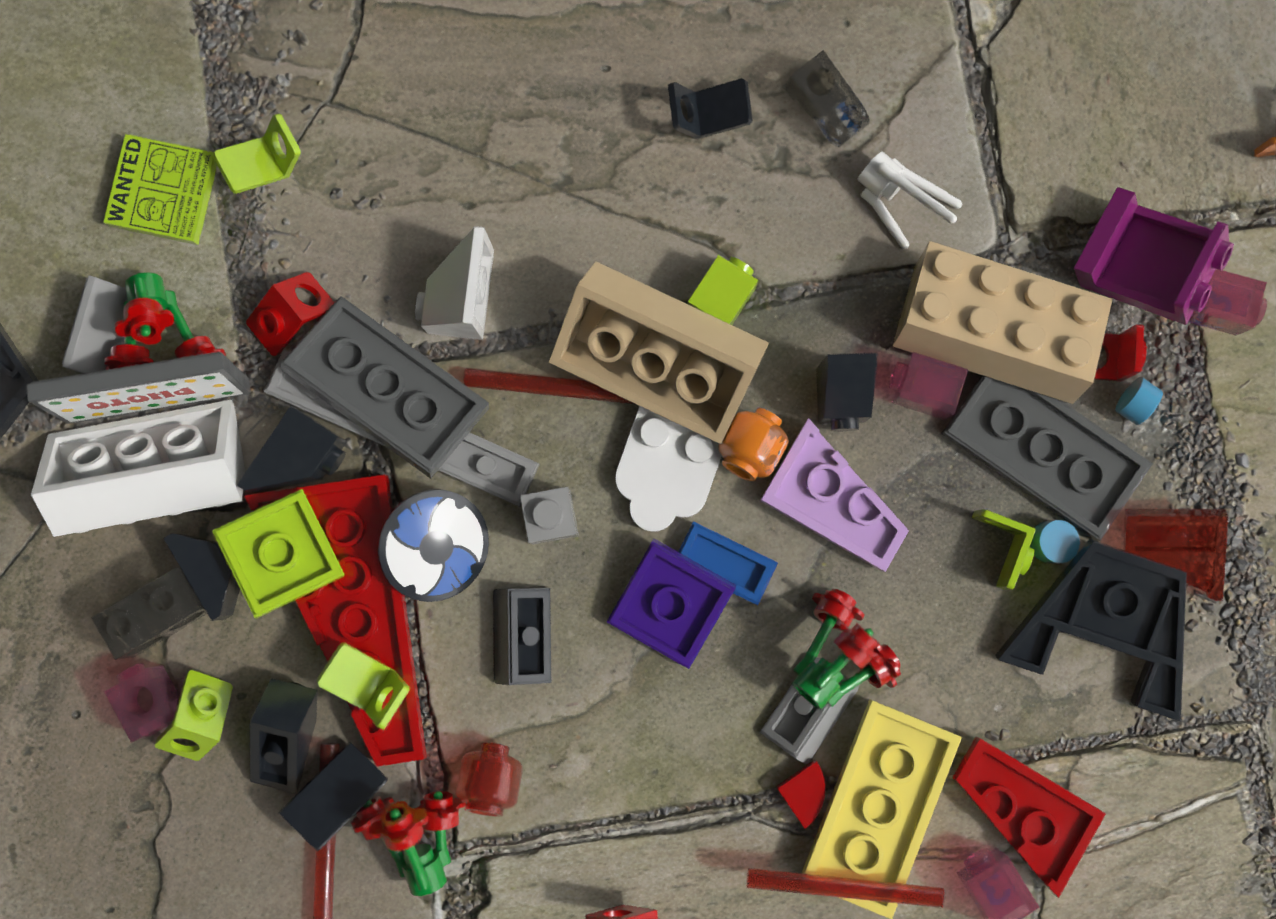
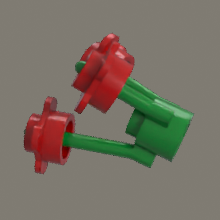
(145, 317)
(820, 681)
(403, 827)

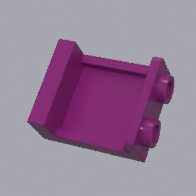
(1152, 258)

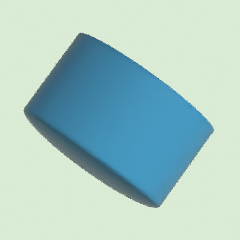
(1139, 401)
(1055, 541)

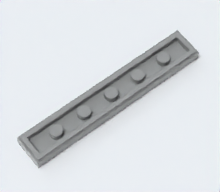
(472, 462)

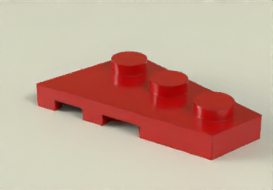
(1030, 811)

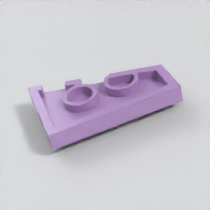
(832, 501)

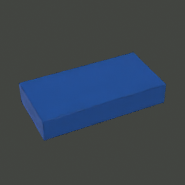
(729, 560)

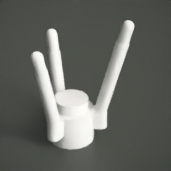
(887, 177)

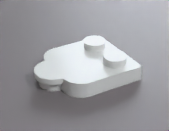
(665, 470)

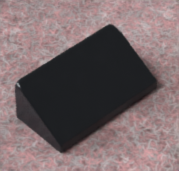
(522, 636)
(333, 796)

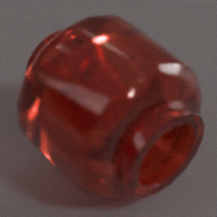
(489, 780)

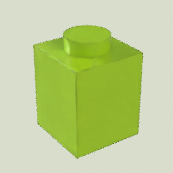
(724, 289)

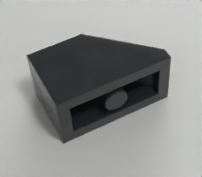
(846, 390)
(294, 455)
(282, 734)

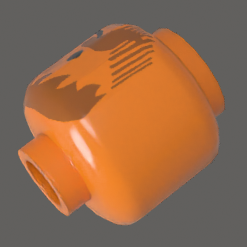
(753, 444)

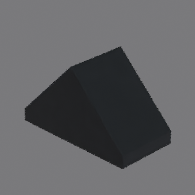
(207, 573)

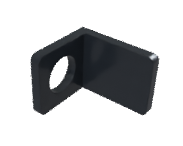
(711, 109)

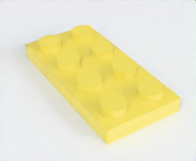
(882, 801)

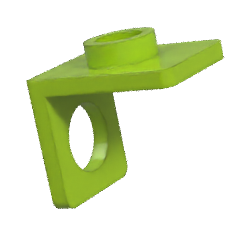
(259, 160)
(1019, 554)
(363, 683)
(197, 716)

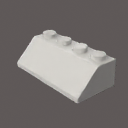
(140, 468)

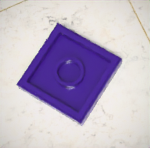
(671, 603)

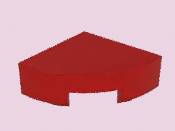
(805, 792)

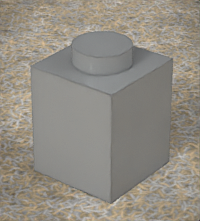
(549, 515)

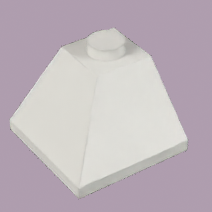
(459, 290)

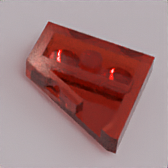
(1183, 539)

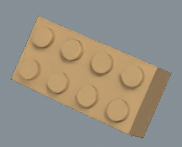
(1003, 322)
(657, 351)

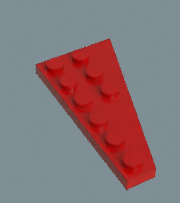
(362, 604)

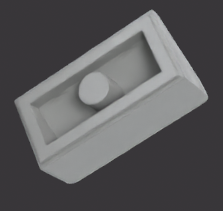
(94, 326)
(802, 727)

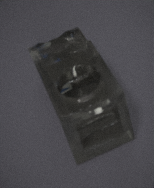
(828, 99)

